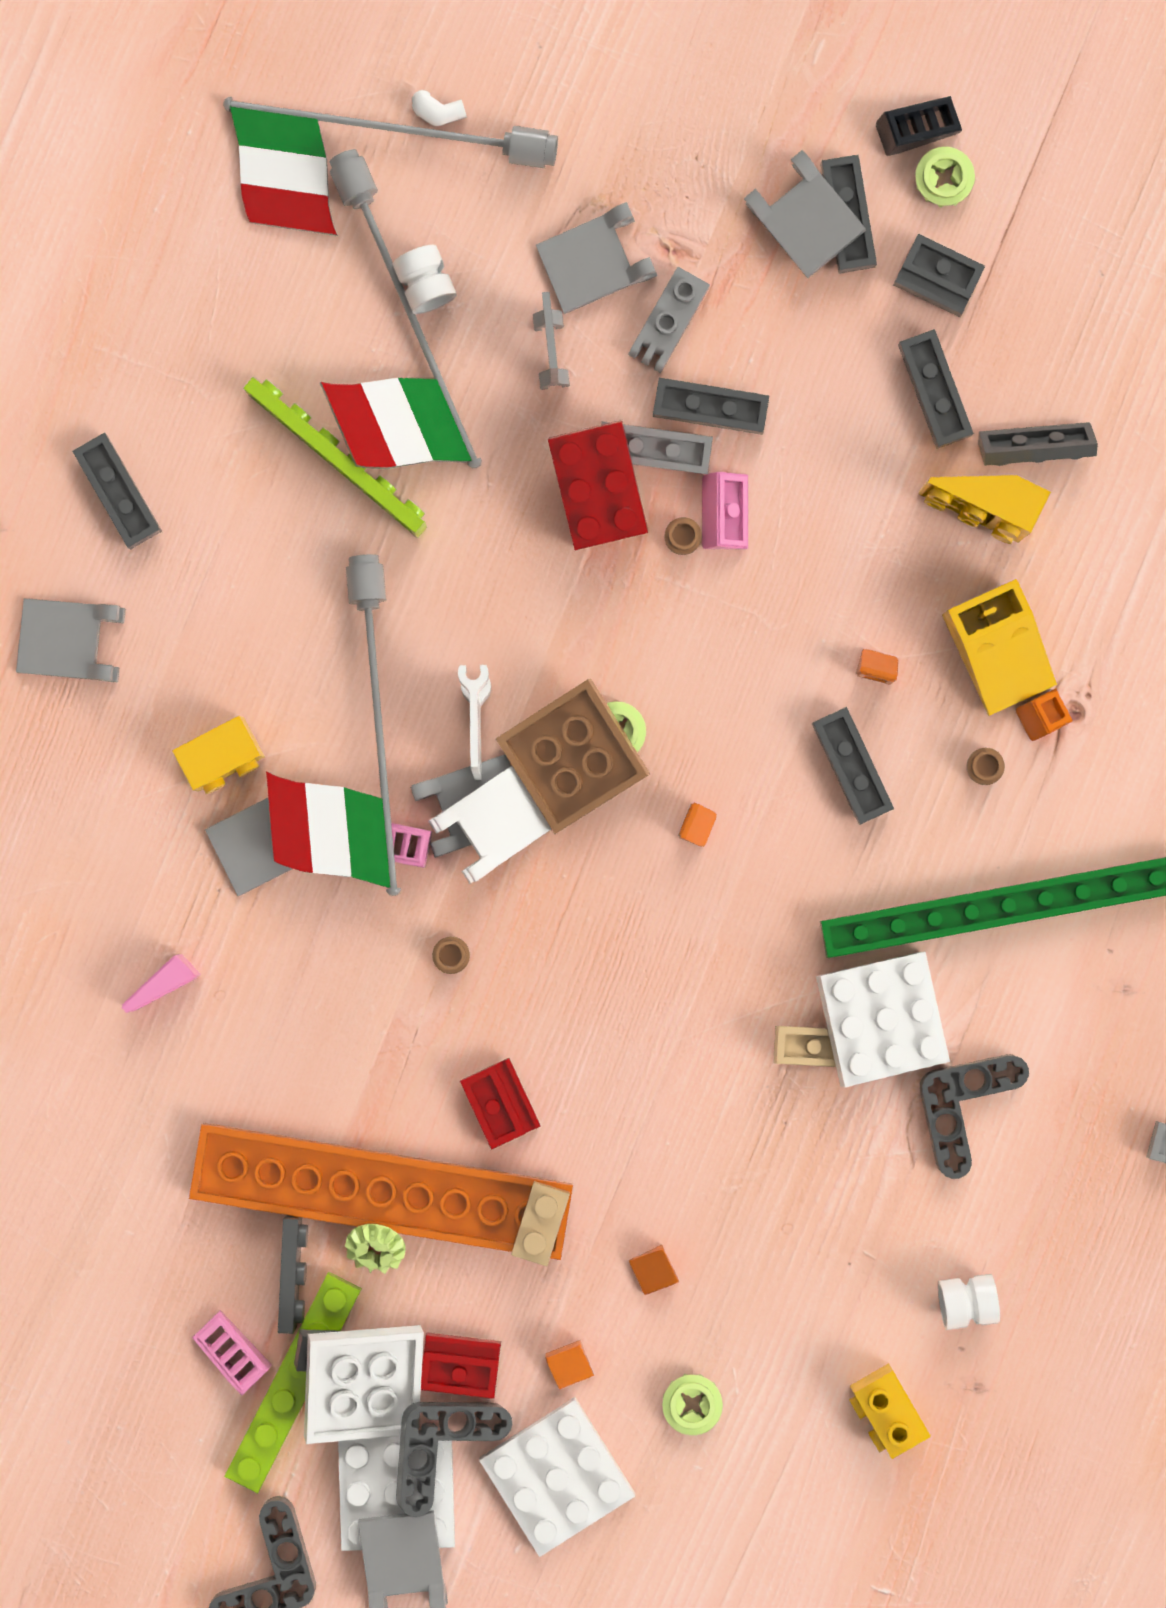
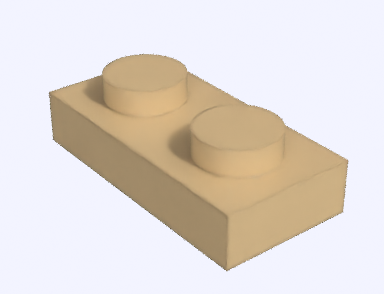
(803, 1046)
(540, 1223)

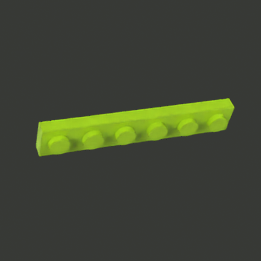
(325, 445)
(288, 1389)

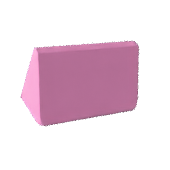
(725, 511)

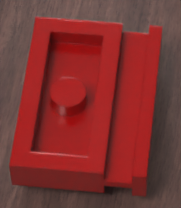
(500, 1103)
(460, 1365)

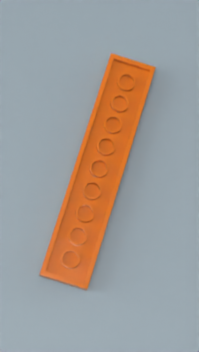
(364, 1188)

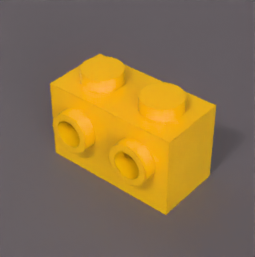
(218, 755)
(889, 1411)

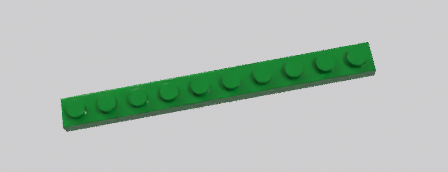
(994, 907)

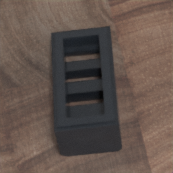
(895, 132)

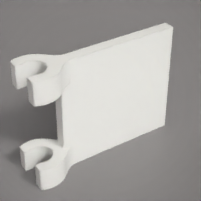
(476, 693)
(496, 820)

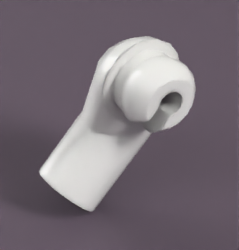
(434, 112)

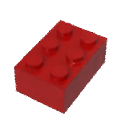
(598, 485)

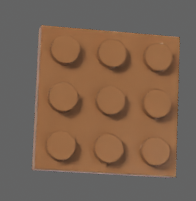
(572, 756)

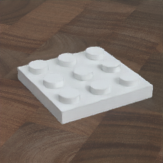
(882, 1019)
(361, 1382)
(557, 1477)
(370, 1483)

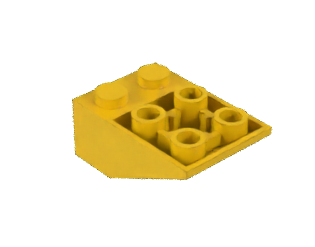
(998, 502)
(1001, 646)

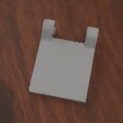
(808, 219)
(591, 261)
(550, 318)
(64, 639)
(450, 790)
(246, 847)
(402, 1558)

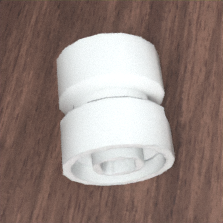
(422, 274)
(965, 1302)

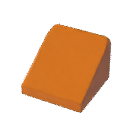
(877, 667)
(1043, 715)
(697, 824)
(654, 1270)
(569, 1364)

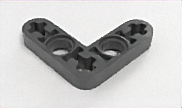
(956, 1092)
(427, 1440)
(284, 1571)

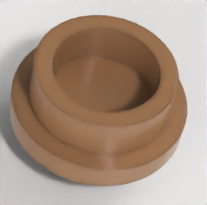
(683, 536)
(985, 766)
(451, 955)

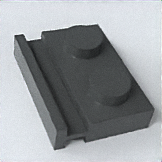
(939, 275)

